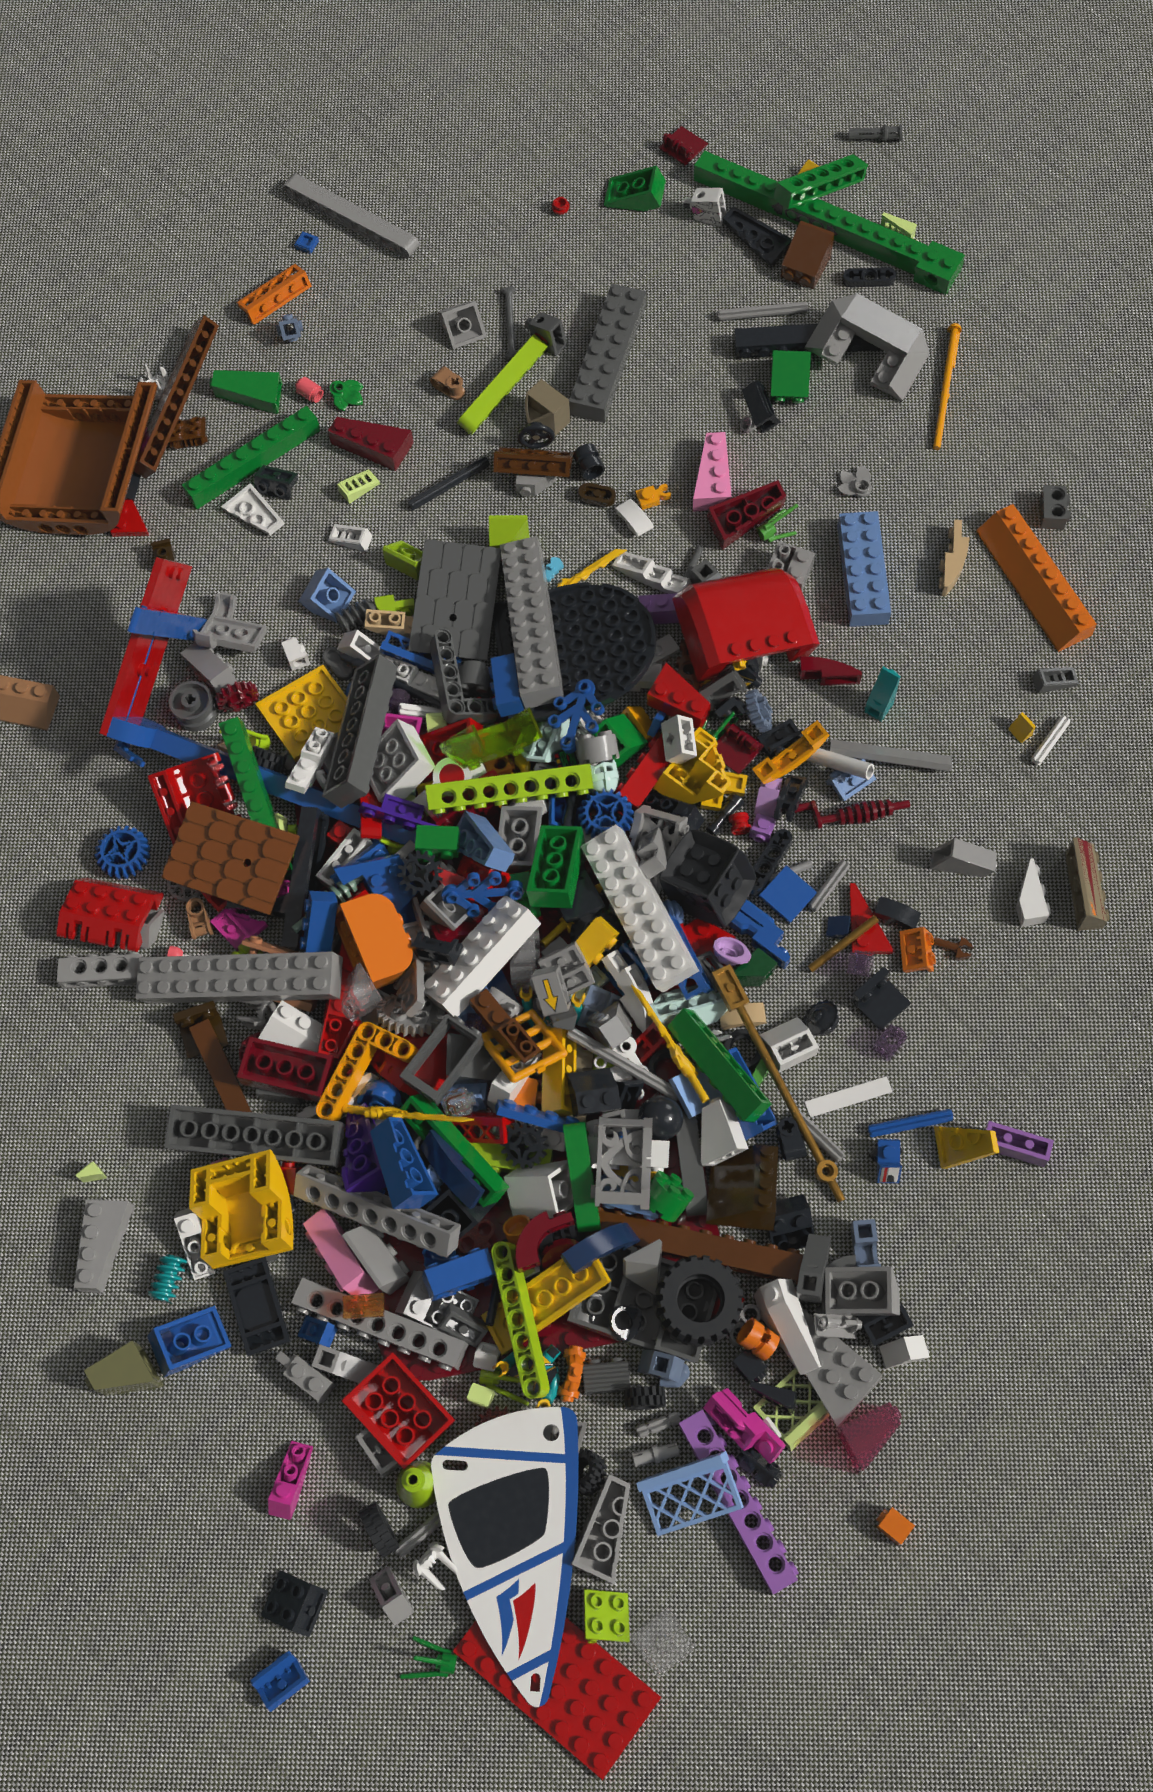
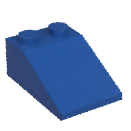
(188, 1341)

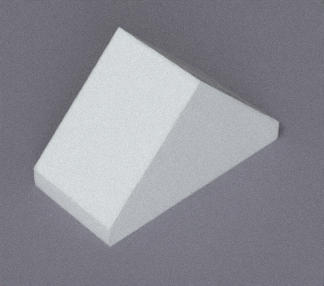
(904, 1351)

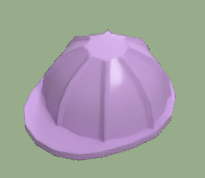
(731, 951)

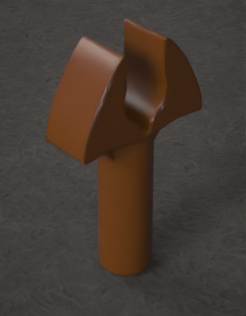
(955, 947)

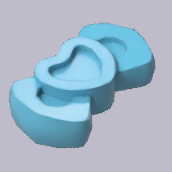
(553, 568)

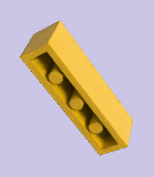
(596, 940)
(554, 1079)

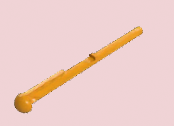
(954, 330)

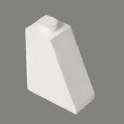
(720, 1133)

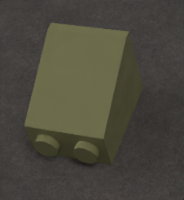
(123, 1372)

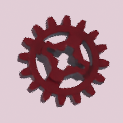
(237, 696)

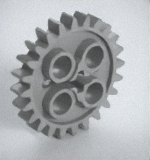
(391, 1015)

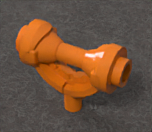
(569, 1389)

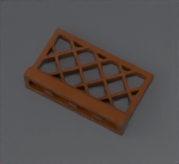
(533, 462)

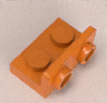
(917, 950)

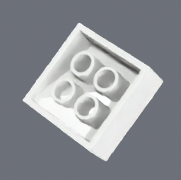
(400, 762)

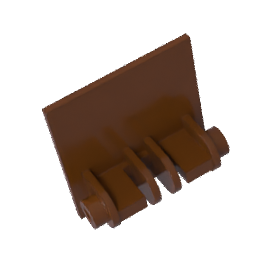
(189, 429)

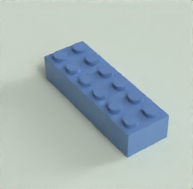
(863, 569)

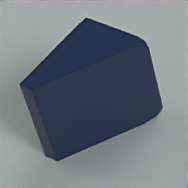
(838, 926)

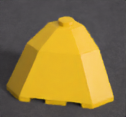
(699, 777)

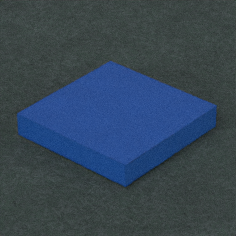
(787, 894)

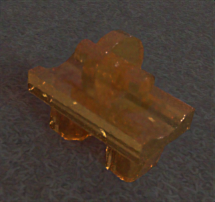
(363, 1306)

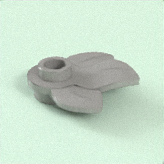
(853, 482)

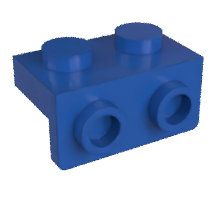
(280, 1680)

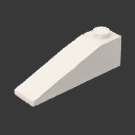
(785, 1317)

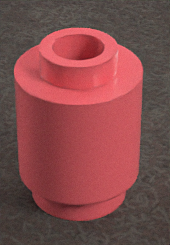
(309, 389)

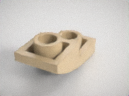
(755, 1011)

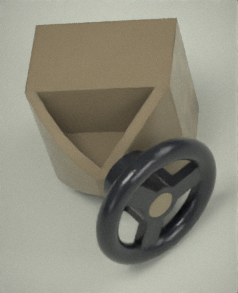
(545, 415)

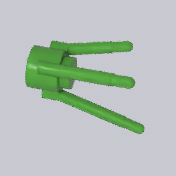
(768, 529)

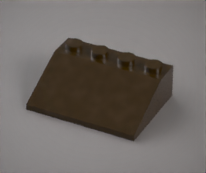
(744, 1189)

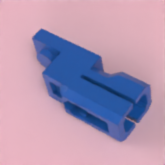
(763, 931)

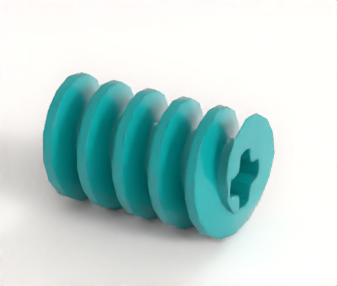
(167, 1278)

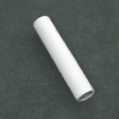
(842, 763)

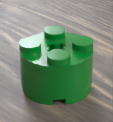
(668, 1196)

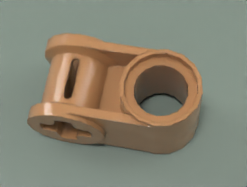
(448, 383)
(199, 922)

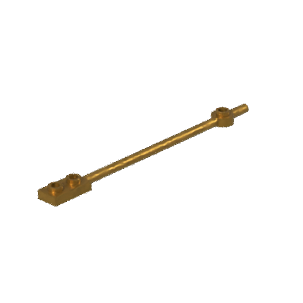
(735, 999)

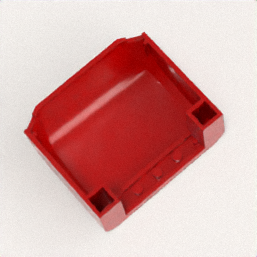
(744, 620)

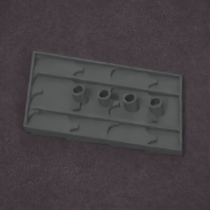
(460, 583)

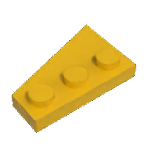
(962, 1145)

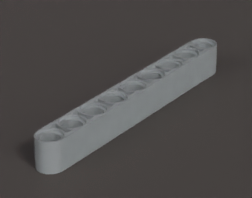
(351, 215)

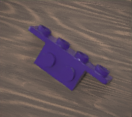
(396, 811)

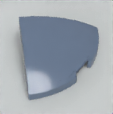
(596, 1000)

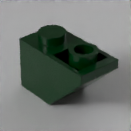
(756, 970)

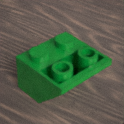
(628, 737)

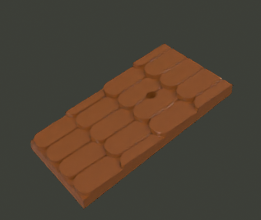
(214, 854)

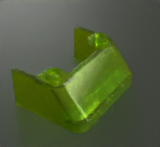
(476, 747)

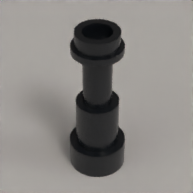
(733, 803)

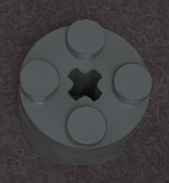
(475, 679)

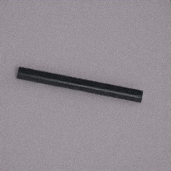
(495, 1295)

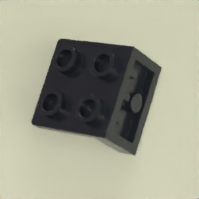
(880, 999)
(294, 1603)

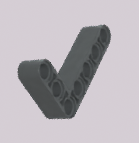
(452, 684)

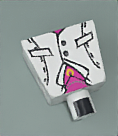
(707, 205)

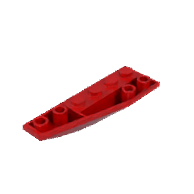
(335, 1026)

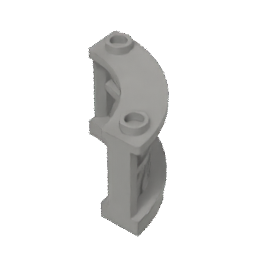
(643, 825)
(637, 1192)

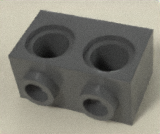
(1051, 507)

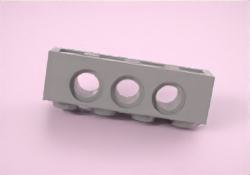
(111, 976)

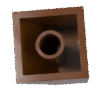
(807, 255)

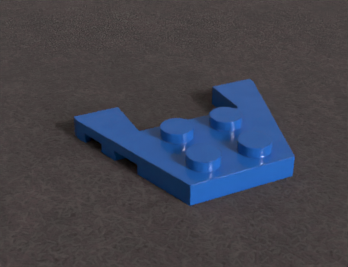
(381, 877)

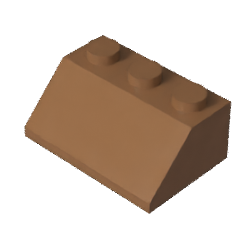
(27, 702)

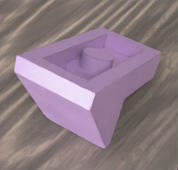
(767, 797)

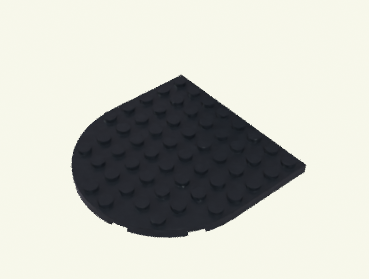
(599, 637)

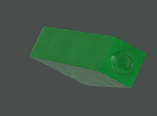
(248, 388)

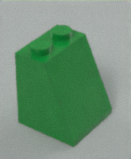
(790, 376)

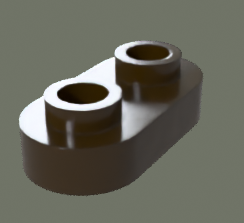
(597, 494)

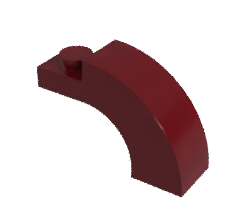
(533, 1235)

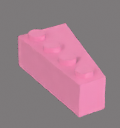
(713, 474)
(339, 1257)

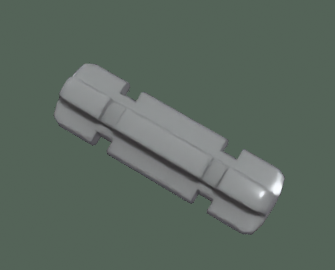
(658, 1424)

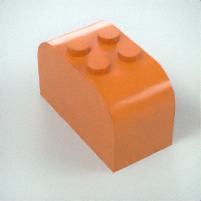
(375, 937)

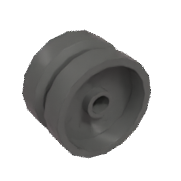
(193, 706)

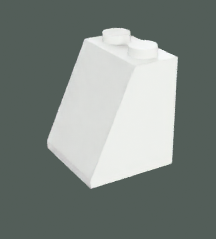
(540, 1189)

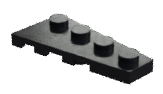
(758, 236)

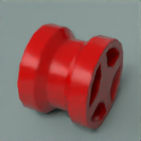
(739, 823)

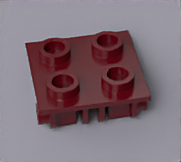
(682, 145)
(737, 748)

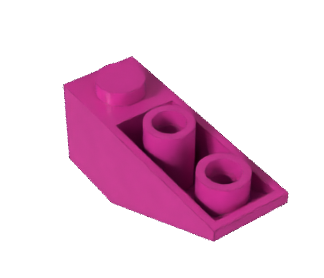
(289, 1481)

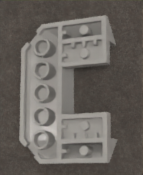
(884, 329)

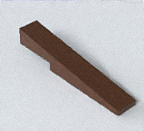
(219, 1067)

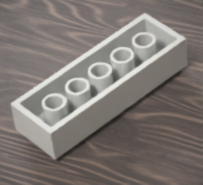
(482, 957)

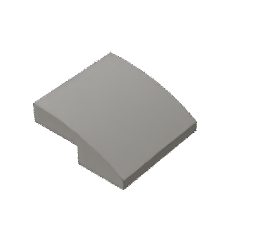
(572, 965)

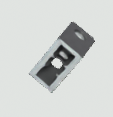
(549, 330)

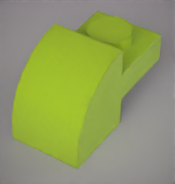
(389, 604)

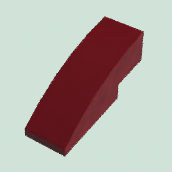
(828, 671)

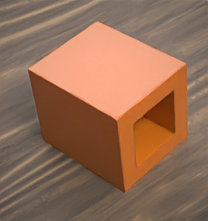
(894, 1525)

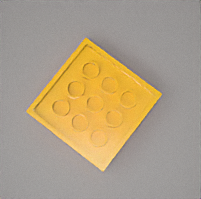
(301, 707)

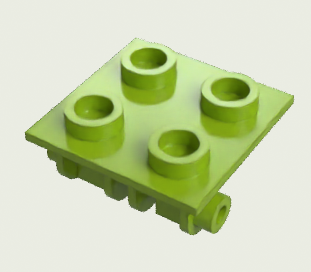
(606, 1616)

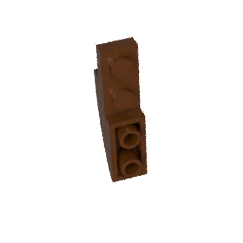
(503, 1028)

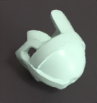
(604, 776)

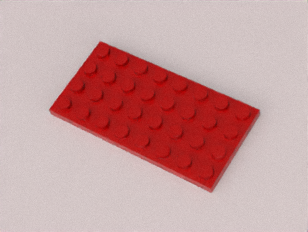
(591, 1702)

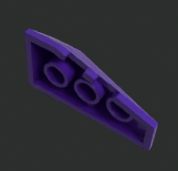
(362, 1165)

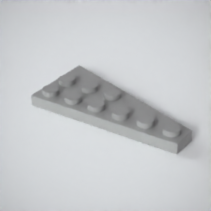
(843, 1375)

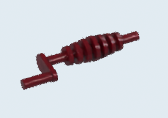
(856, 813)

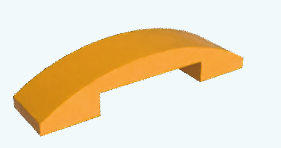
(793, 756)

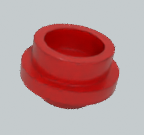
(560, 205)

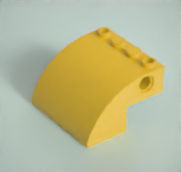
(242, 1209)

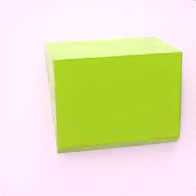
(403, 558)

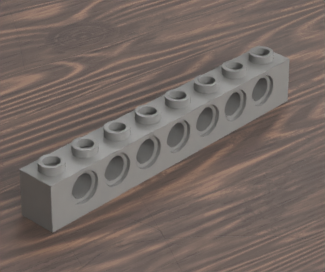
(376, 1211)
(454, 1347)

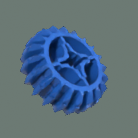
(598, 802)
(108, 856)

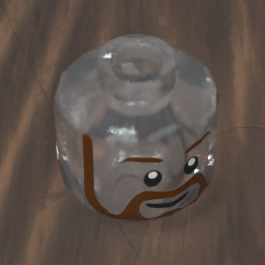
(458, 1102)

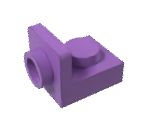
(762, 828)

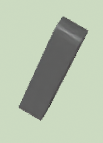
(691, 1167)

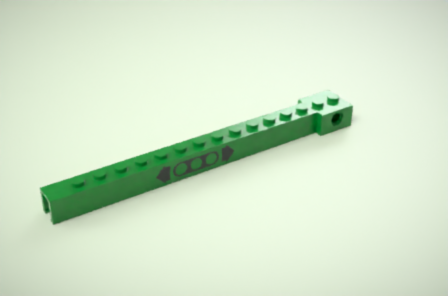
(931, 265)

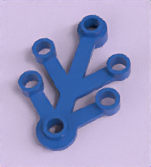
(576, 712)
(457, 893)

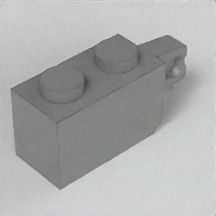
(306, 1376)

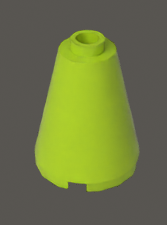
(422, 1492)

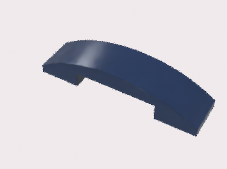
(599, 1245)

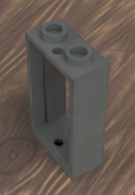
(422, 1088)

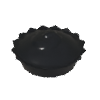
(822, 1018)

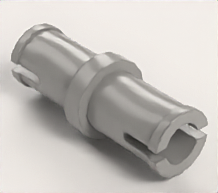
(655, 1454)

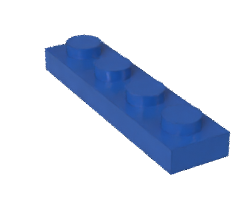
(530, 1115)

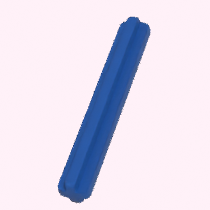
(910, 1123)

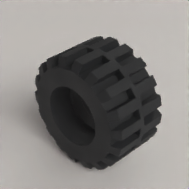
(581, 925)

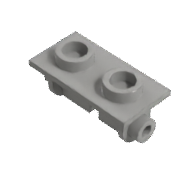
(836, 1326)

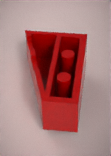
(677, 697)

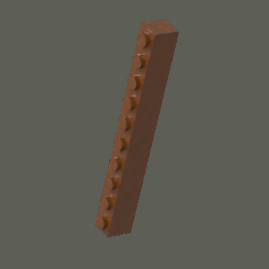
(175, 396)
(682, 1242)

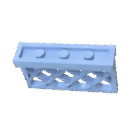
(678, 1476)

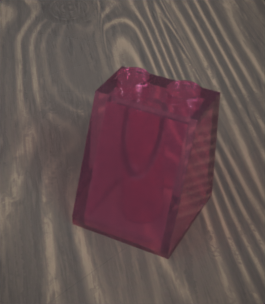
(868, 1434)

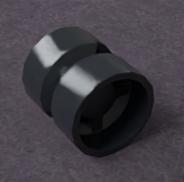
(589, 461)

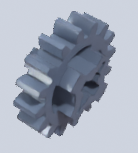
(758, 710)

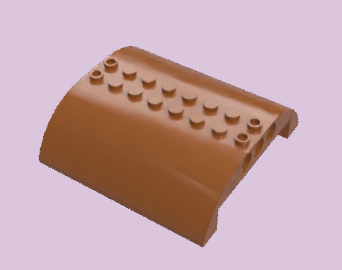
(70, 458)

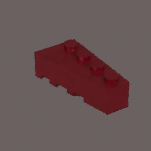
(372, 441)

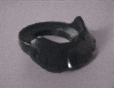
(635, 1316)

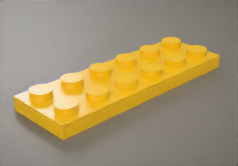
(551, 1296)

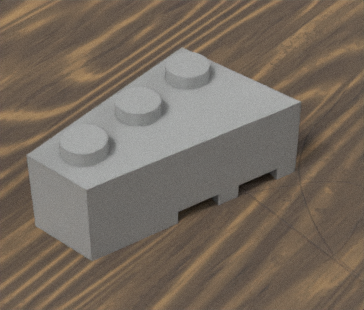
(611, 1025)

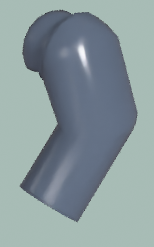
(684, 1376)

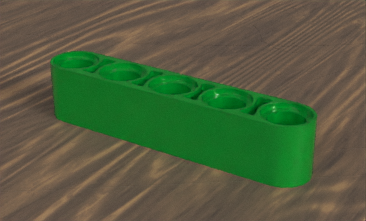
(581, 1176)

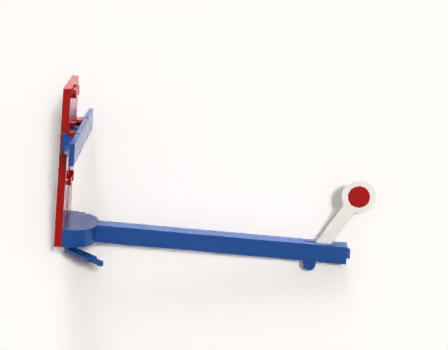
(150, 630)

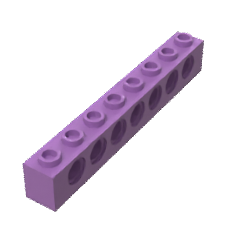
(774, 1580)

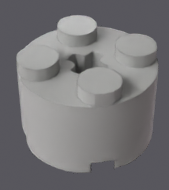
(597, 748)

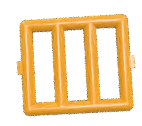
(539, 1066)

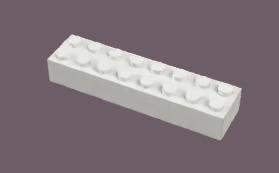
(639, 909)

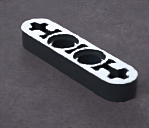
(771, 863)

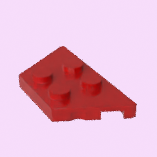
(702, 937)

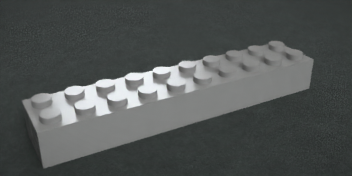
(531, 622)
(239, 977)

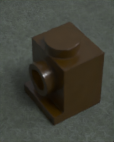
(163, 549)

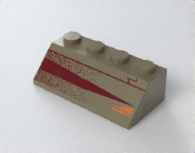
(1086, 885)

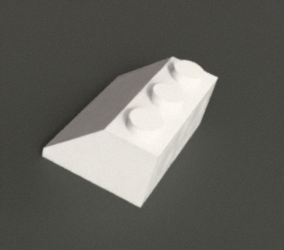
(292, 1028)

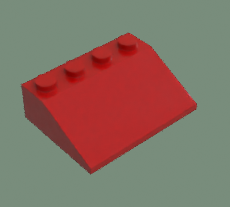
(398, 1411)

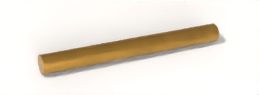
(843, 943)

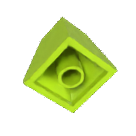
(507, 529)

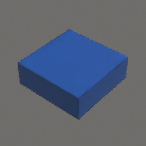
(306, 242)
(656, 724)

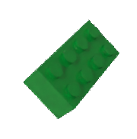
(555, 866)

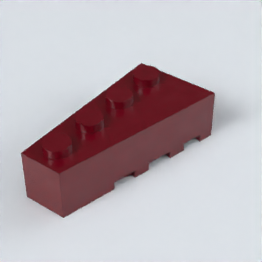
(744, 512)

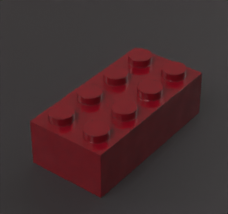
(285, 1069)

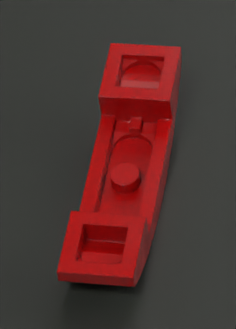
(370, 827)

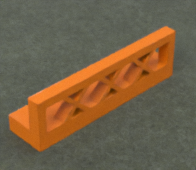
(276, 294)

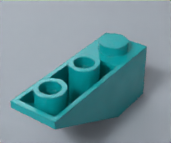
(883, 694)

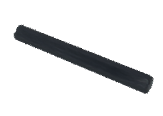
(448, 483)

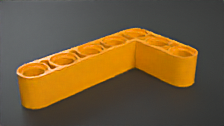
(359, 1066)

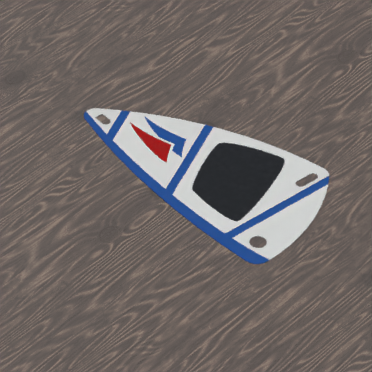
(514, 1535)

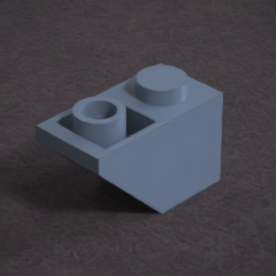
(661, 1365)

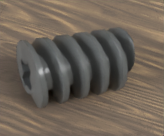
(354, 615)

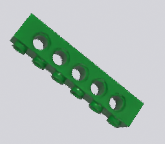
(820, 181)

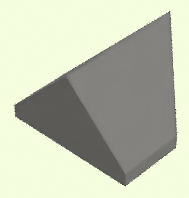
(644, 1266)

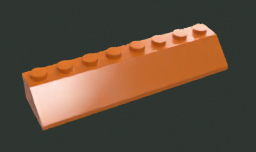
(1036, 578)

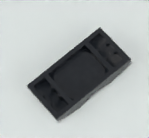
(256, 1306)

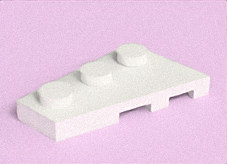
(254, 510)

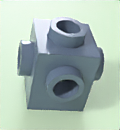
(289, 335)

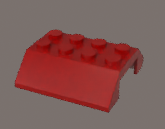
(187, 782)
(104, 911)

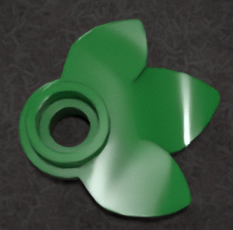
(348, 395)

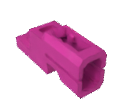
(743, 1428)

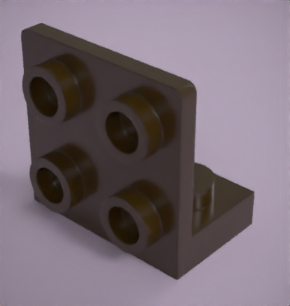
(195, 1015)

